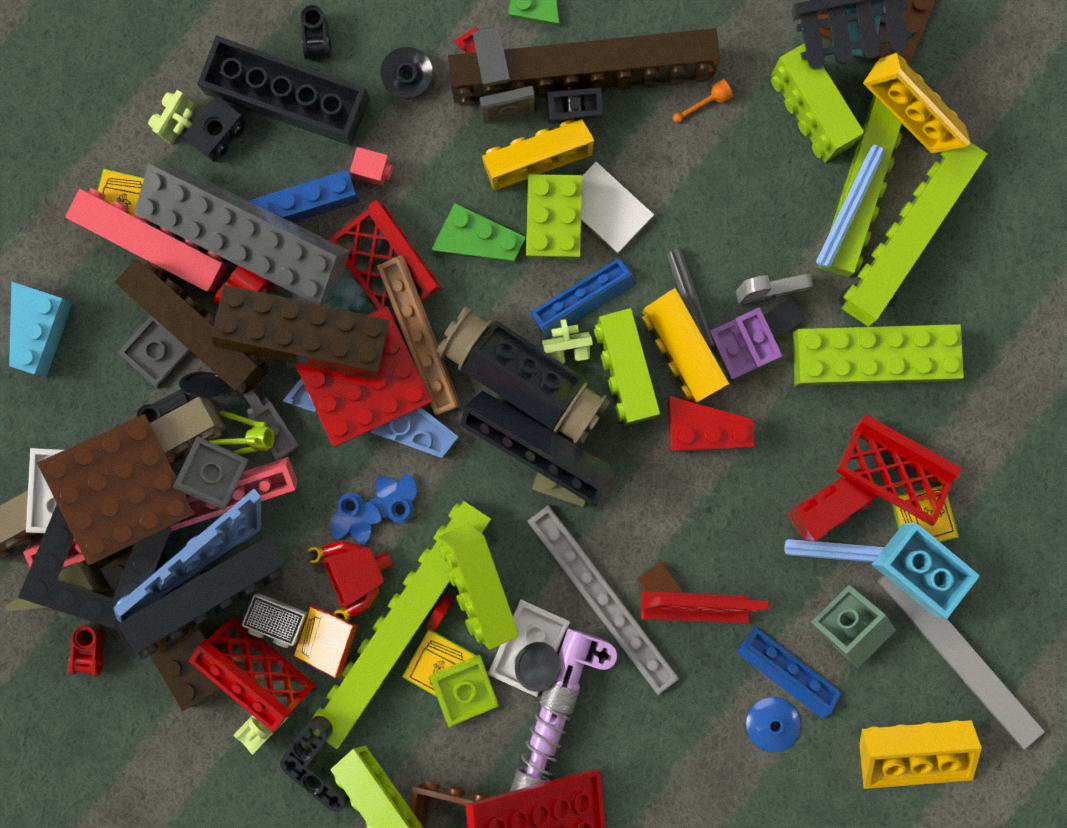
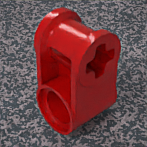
(87, 656)

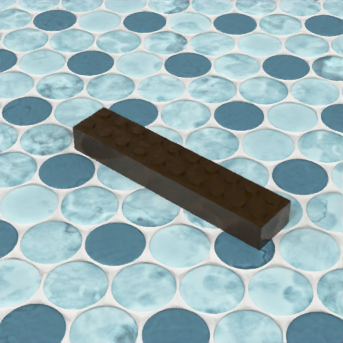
(594, 65)

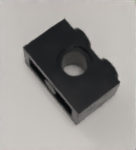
(574, 104)
(215, 115)

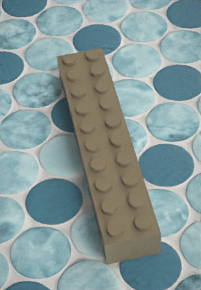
(176, 437)

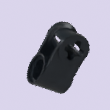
(315, 37)

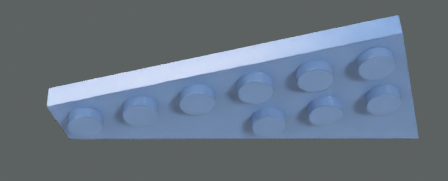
(415, 430)
(201, 551)

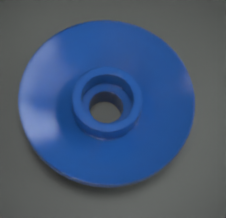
(761, 717)

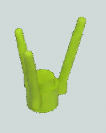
(259, 437)

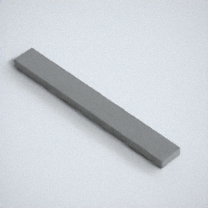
(603, 600)
(969, 668)

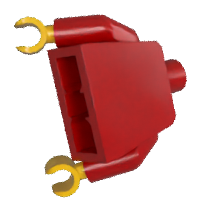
(353, 574)

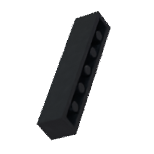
(539, 448)

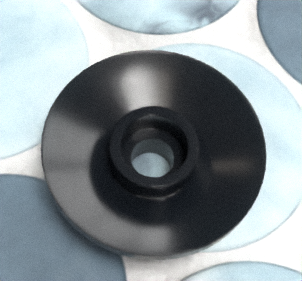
(402, 61)

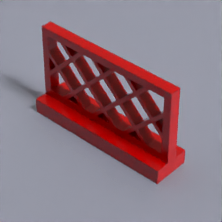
(399, 243)
(904, 453)
(699, 607)
(242, 684)

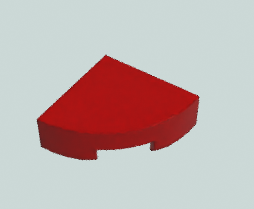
(466, 41)
(439, 612)

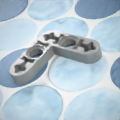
(761, 288)

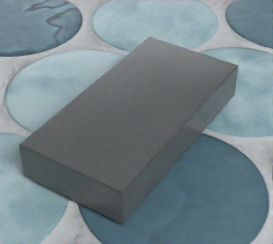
(491, 57)

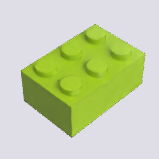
(554, 216)

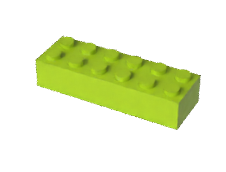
(877, 355)

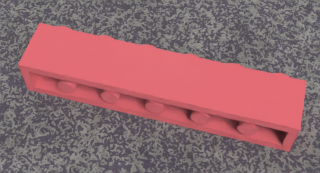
(147, 240)

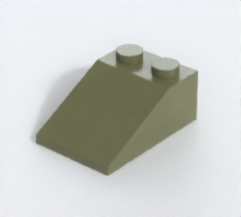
(79, 574)

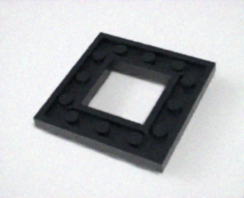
(47, 590)

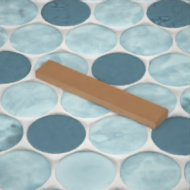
(418, 334)

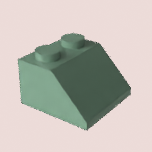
(854, 626)

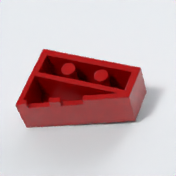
(705, 428)
(830, 508)

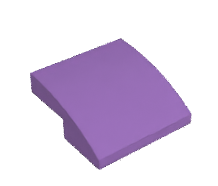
(745, 343)

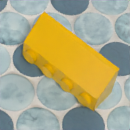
(916, 105)
(538, 154)
(684, 347)
(919, 754)

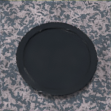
(202, 384)
(537, 666)

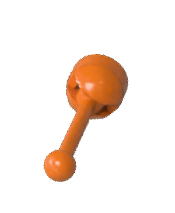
(720, 93)

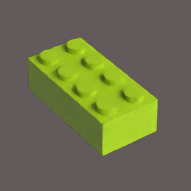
(816, 104)
(627, 367)
(478, 586)

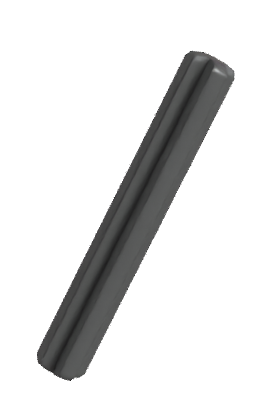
(688, 293)

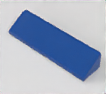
(584, 297)
(789, 673)

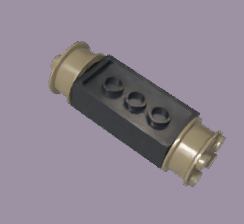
(523, 374)

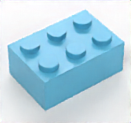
(925, 570)

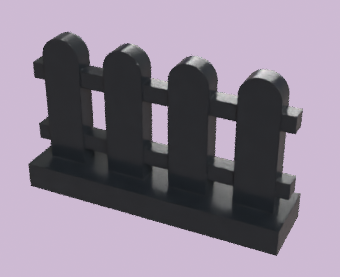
(837, 22)

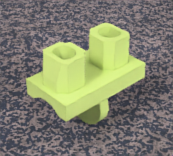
(174, 118)
(578, 342)
(254, 734)

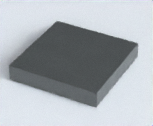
(507, 104)
(154, 352)
(210, 473)

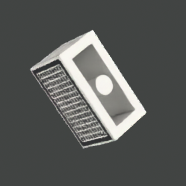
(274, 620)

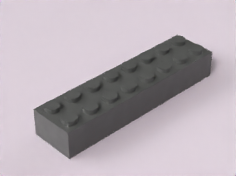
(241, 232)

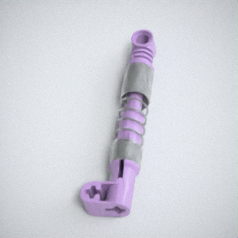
(562, 700)

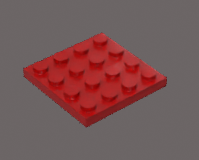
(358, 405)

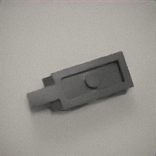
(266, 412)

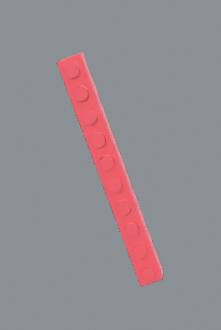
(268, 480)

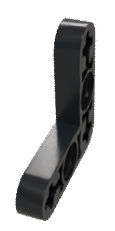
(305, 761)

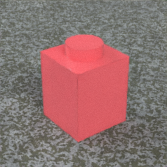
(371, 167)

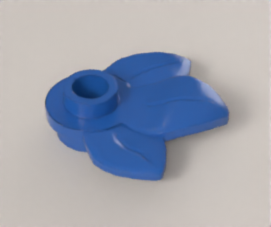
(393, 493)
(354, 522)

